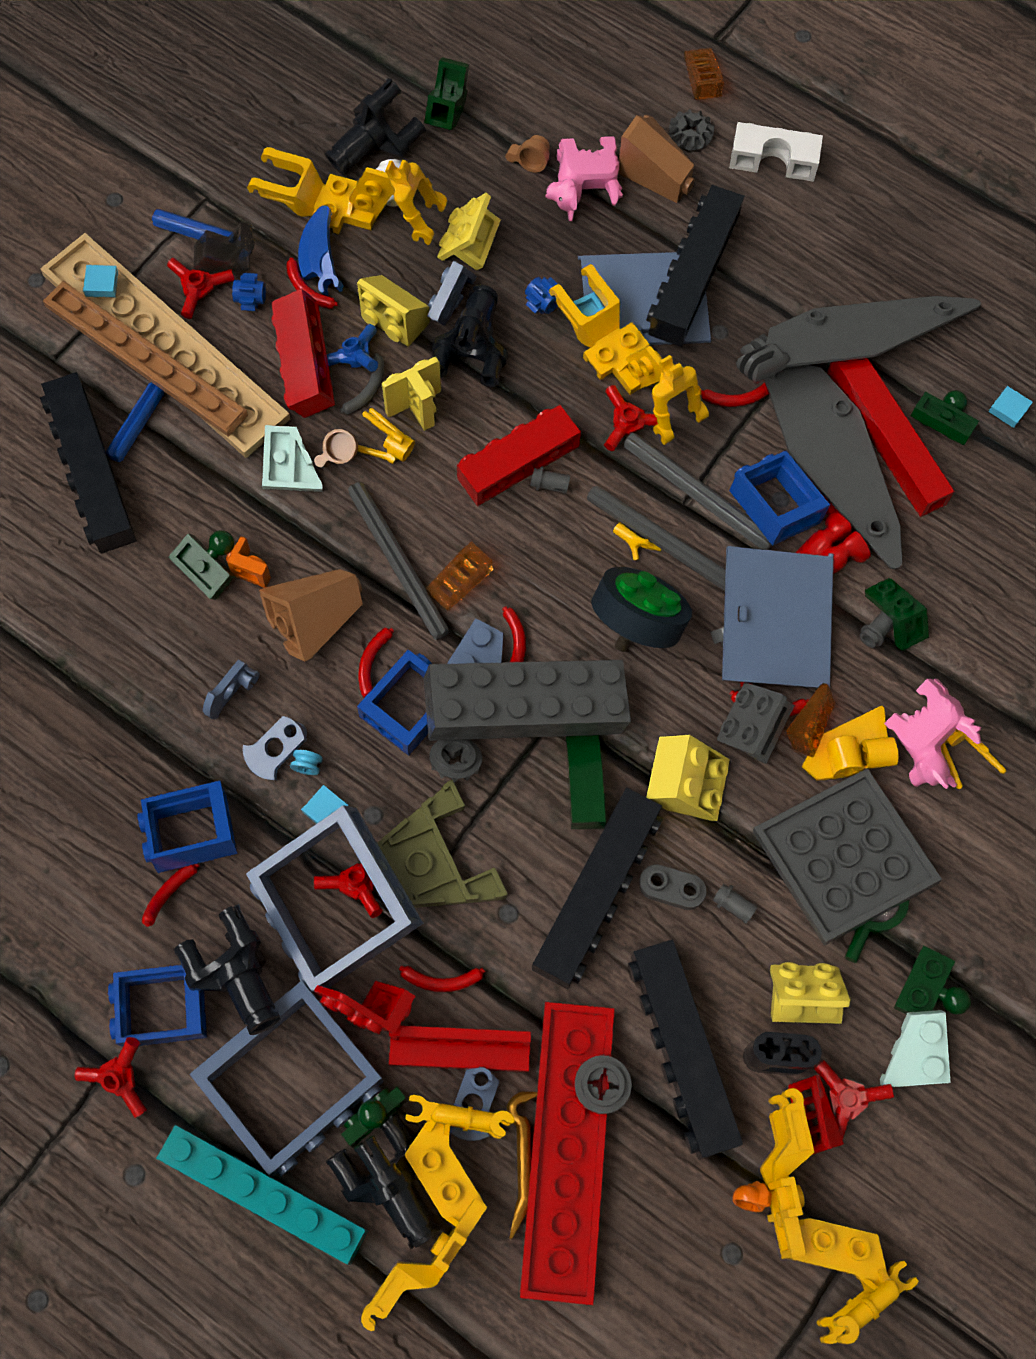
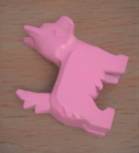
(584, 171)
(928, 730)

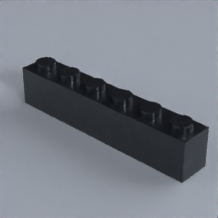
(695, 266)
(88, 463)
(596, 889)
(685, 1050)

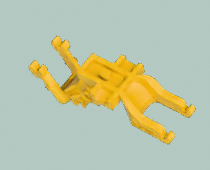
(351, 200)
(629, 354)
(448, 1189)
(821, 1241)

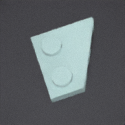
(287, 461)
(920, 1052)

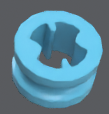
(306, 762)

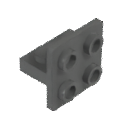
(755, 721)

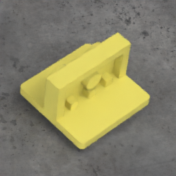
(470, 232)
(414, 390)
(808, 993)

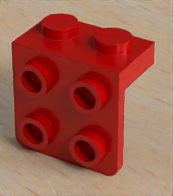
(381, 1010)

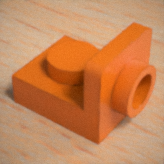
(247, 568)

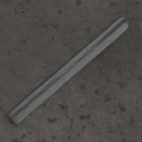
(696, 490)
(658, 536)
(398, 561)

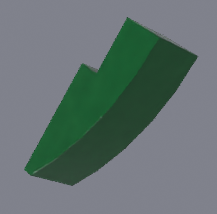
(585, 782)

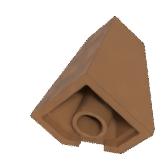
(655, 159)
(311, 609)

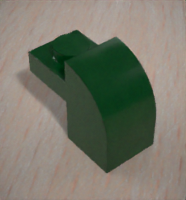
(449, 96)

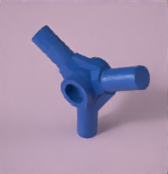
(356, 351)

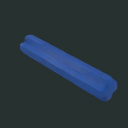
(184, 225)
(135, 422)

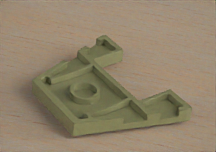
(424, 862)

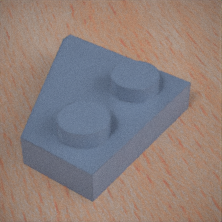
(449, 297)
(479, 645)

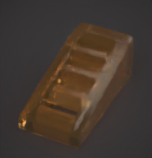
(704, 88)
(462, 559)
(811, 722)

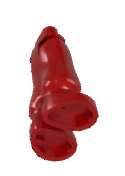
(836, 530)

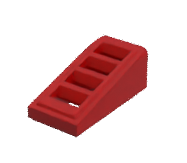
(827, 1124)

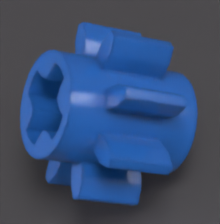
(249, 291)
(539, 295)

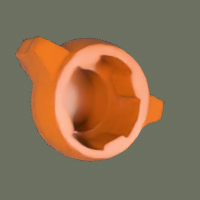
(752, 1197)

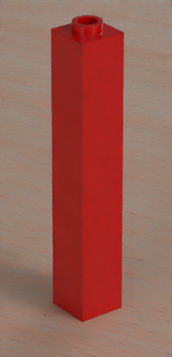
(893, 435)

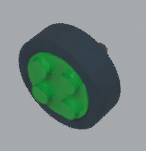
(640, 608)

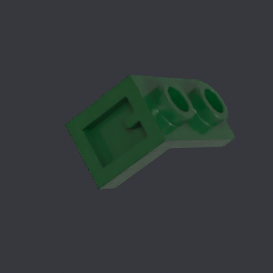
(907, 613)

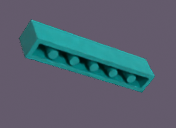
(262, 1195)

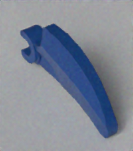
(315, 251)

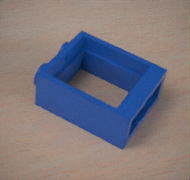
(808, 498)
(381, 721)
(180, 802)
(120, 996)

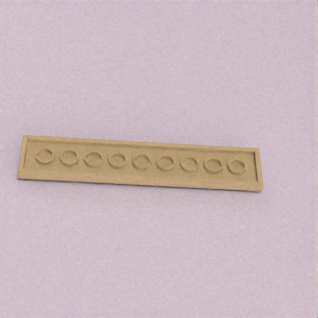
(168, 331)

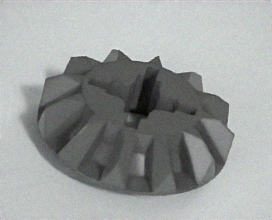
(688, 138)
(446, 749)
(616, 1074)

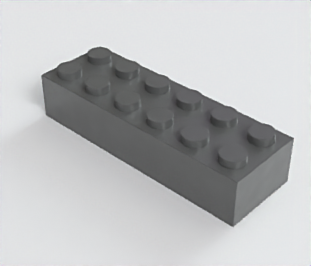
(526, 699)

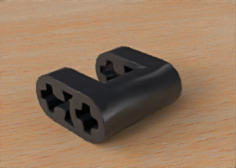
(776, 1048)

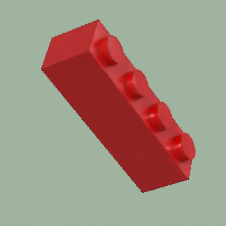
(302, 353)
(517, 454)

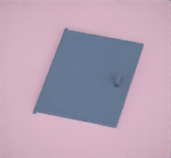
(636, 284)
(782, 617)

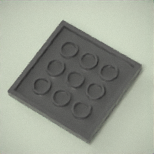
(846, 856)

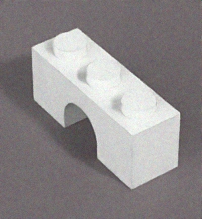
(797, 149)

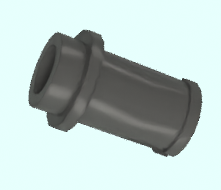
(550, 480)
(874, 634)
(734, 903)

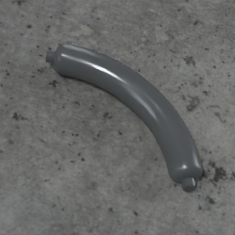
(369, 391)

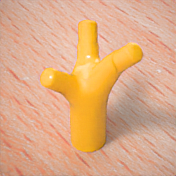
(633, 540)

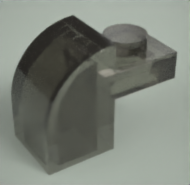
(220, 253)

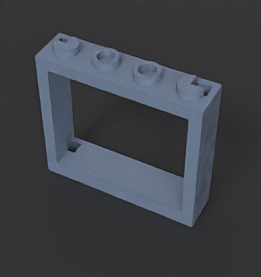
(379, 872)
(313, 1135)

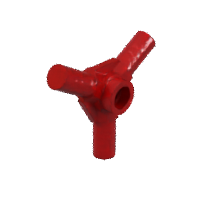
(196, 284)
(626, 418)
(353, 883)
(117, 1076)
(849, 1097)

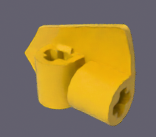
(853, 748)

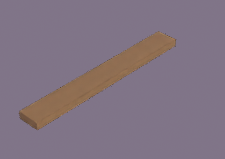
(146, 358)

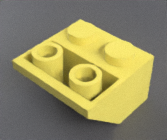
(392, 309)
(688, 777)

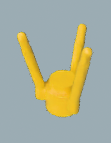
(397, 443)
(957, 737)

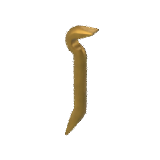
(523, 1156)

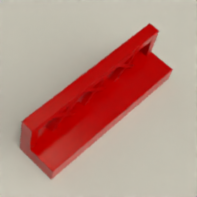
(460, 1048)

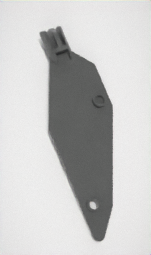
(850, 332)
(835, 451)

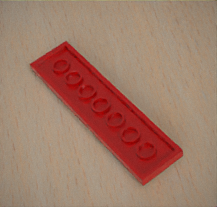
(566, 1159)

